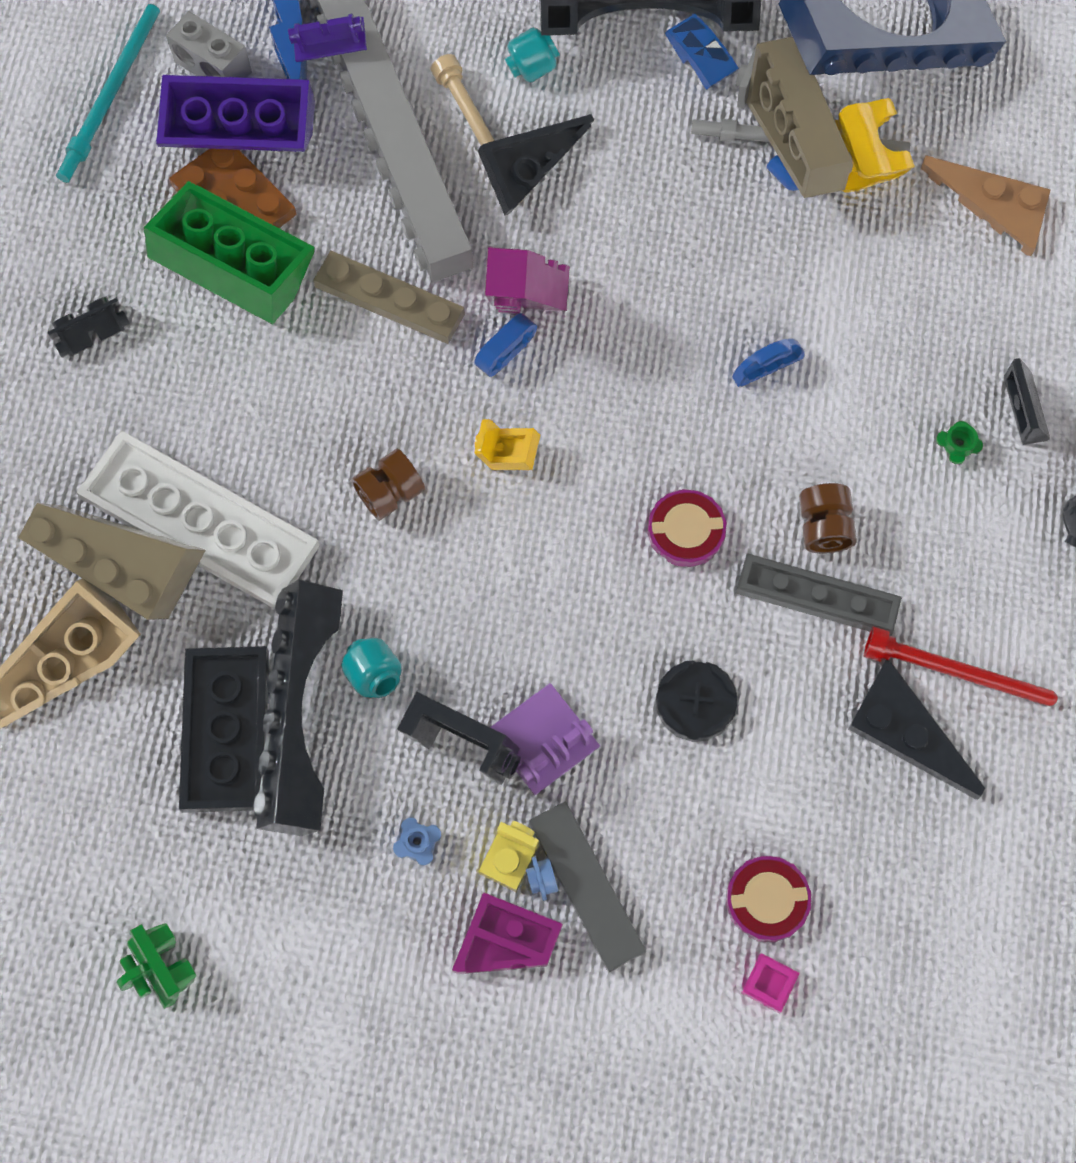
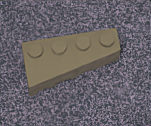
(797, 119)
(122, 561)

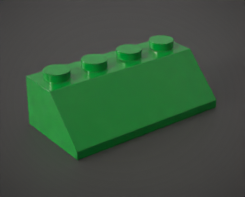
(228, 251)

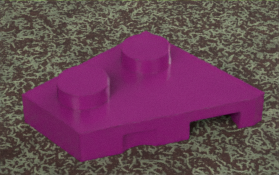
(506, 938)

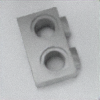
(206, 49)

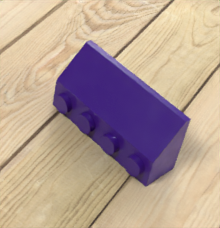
(235, 113)

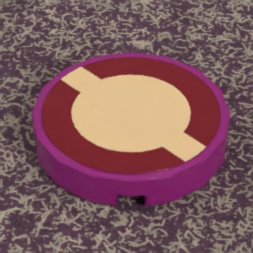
(687, 528)
(768, 899)

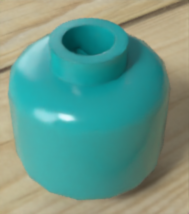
(531, 55)
(371, 668)

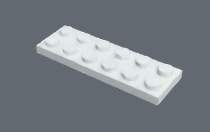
(176, 502)

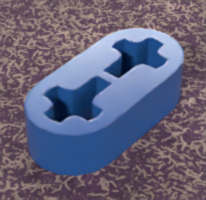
(505, 344)

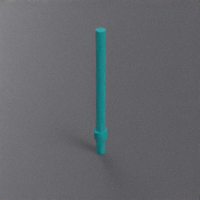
(79, 145)

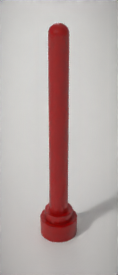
(883, 646)

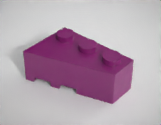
(524, 281)

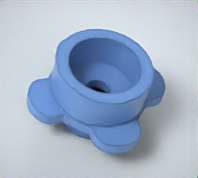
(423, 852)
(542, 878)

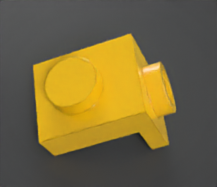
(506, 446)

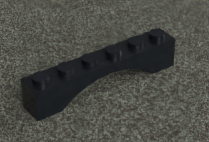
(290, 790)

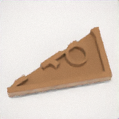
(1002, 201)

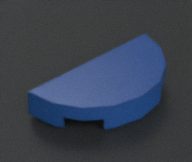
(768, 360)

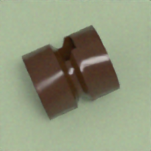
(389, 483)
(827, 516)

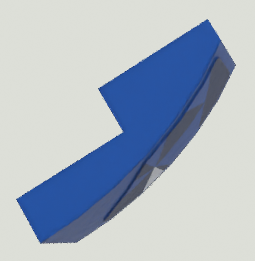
(702, 49)

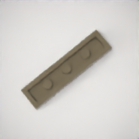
(389, 297)

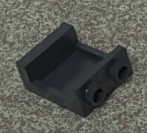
(427, 717)

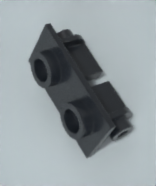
(74, 331)

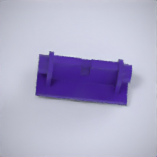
(328, 39)

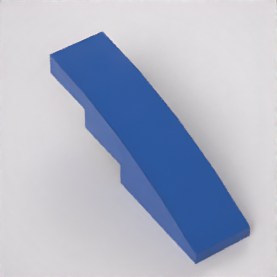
(287, 14)

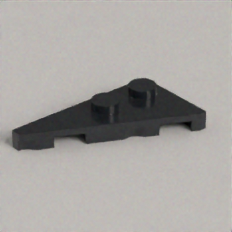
(524, 159)
(903, 726)

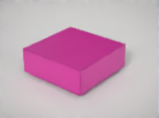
(770, 983)

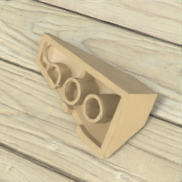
(68, 646)

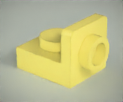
(510, 855)

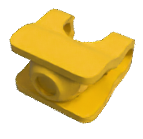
(870, 158)

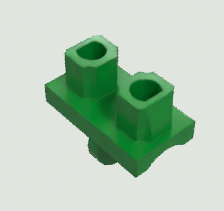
(146, 949)

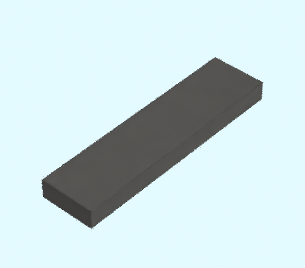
(817, 594)
(587, 887)

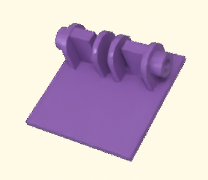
(548, 738)

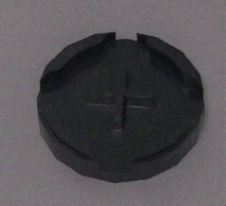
(696, 700)

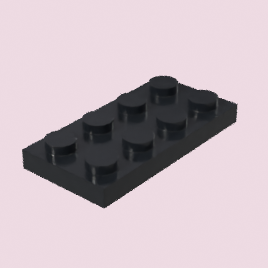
(222, 728)

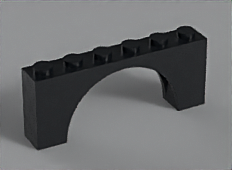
(567, 16)

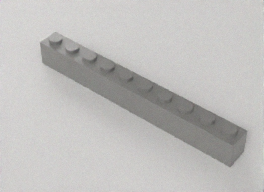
(401, 148)

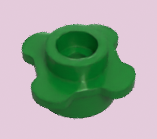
(960, 431)

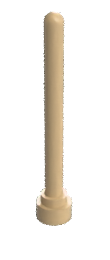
(449, 74)

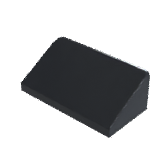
(1025, 403)

